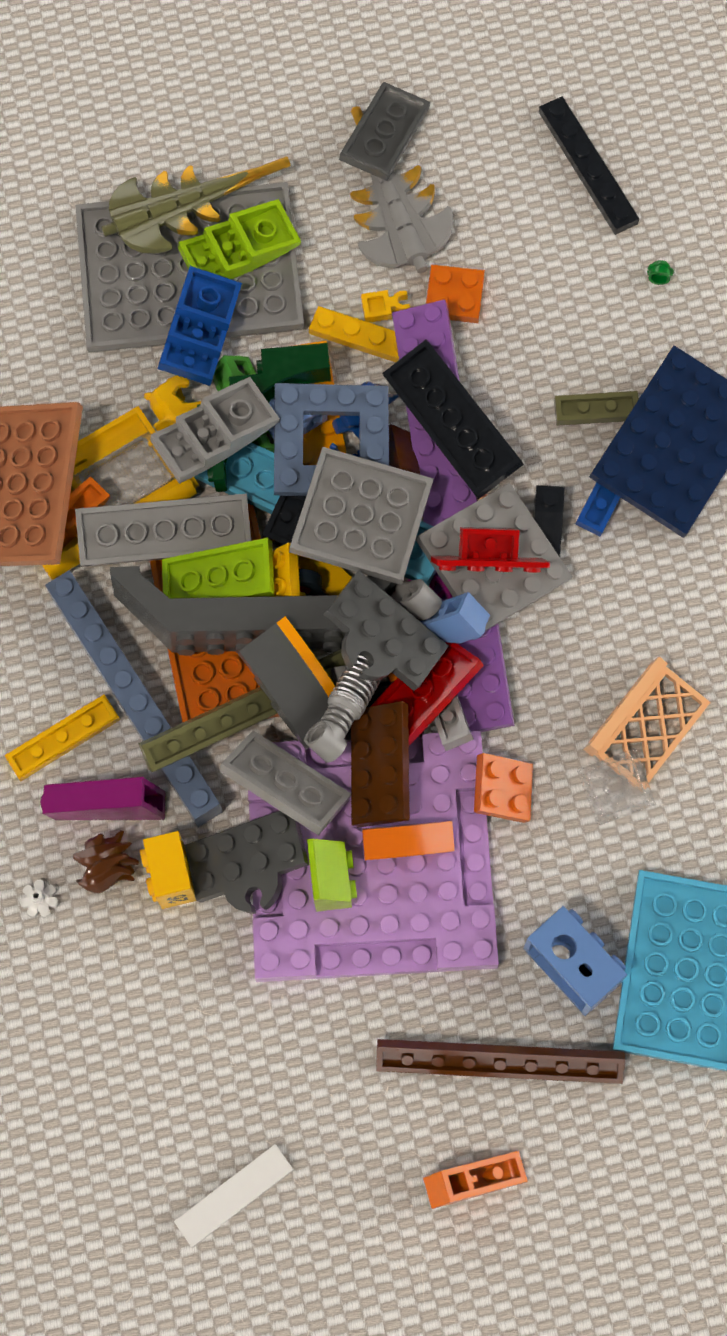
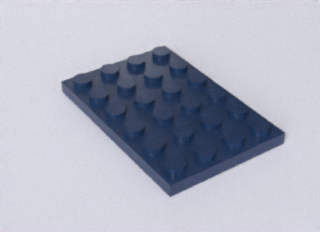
(671, 444)

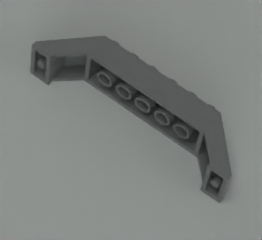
(227, 622)

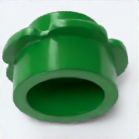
(660, 272)

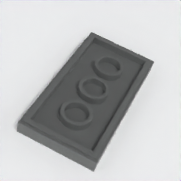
(384, 131)

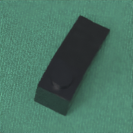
(548, 513)

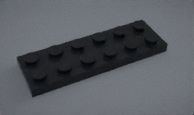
(452, 419)

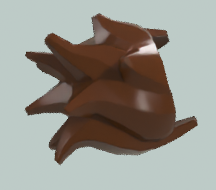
(105, 862)

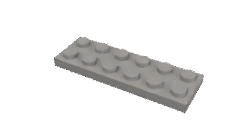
(160, 529)

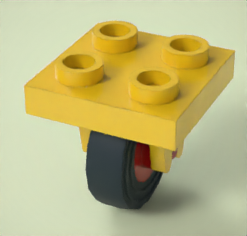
(292, 578)

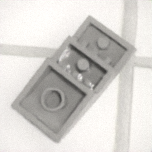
(214, 429)

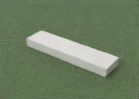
(233, 1195)

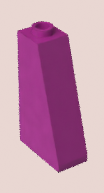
(104, 800)

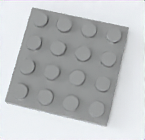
(361, 515)
(497, 591)

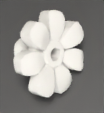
(39, 899)

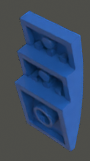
(199, 326)

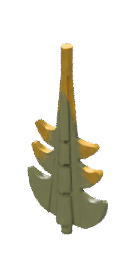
(140, 218)

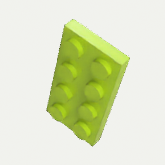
(221, 572)

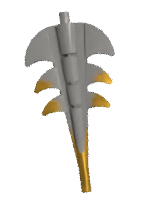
(407, 235)

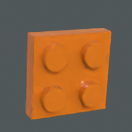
(459, 288)
(503, 788)

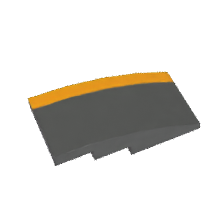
(289, 676)

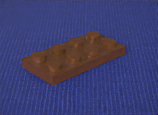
(380, 766)

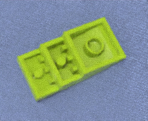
(242, 242)

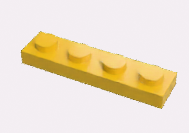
(354, 333)

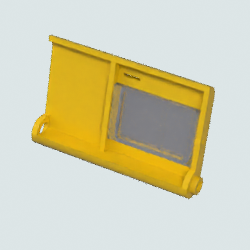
(126, 469)

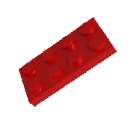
(437, 690)

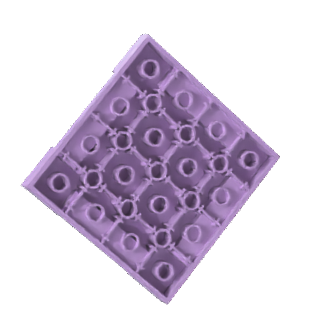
(407, 910)

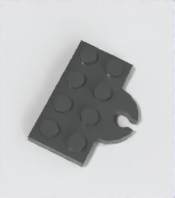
(383, 634)
(247, 861)

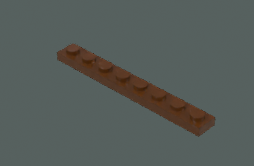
(500, 1061)

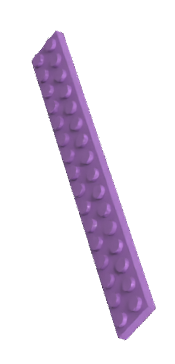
(487, 694)

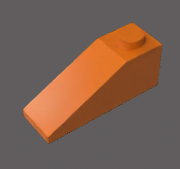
(474, 1179)

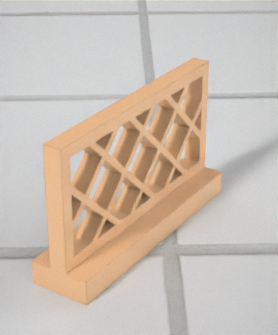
(633, 702)

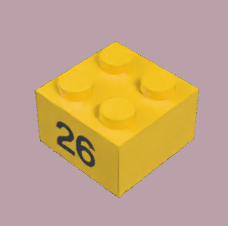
(169, 870)

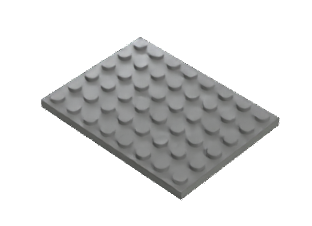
(136, 294)

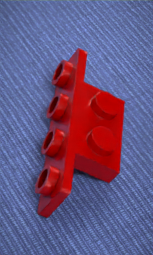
(489, 548)

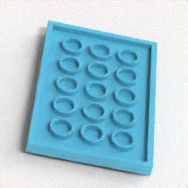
(675, 973)

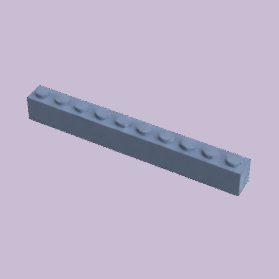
(130, 693)

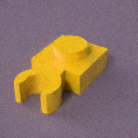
(379, 306)

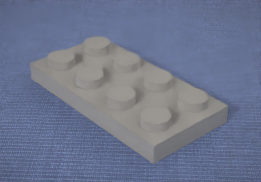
(285, 782)

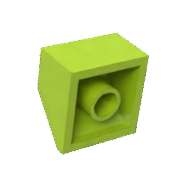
(330, 874)

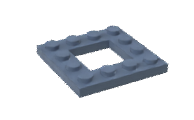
(296, 400)

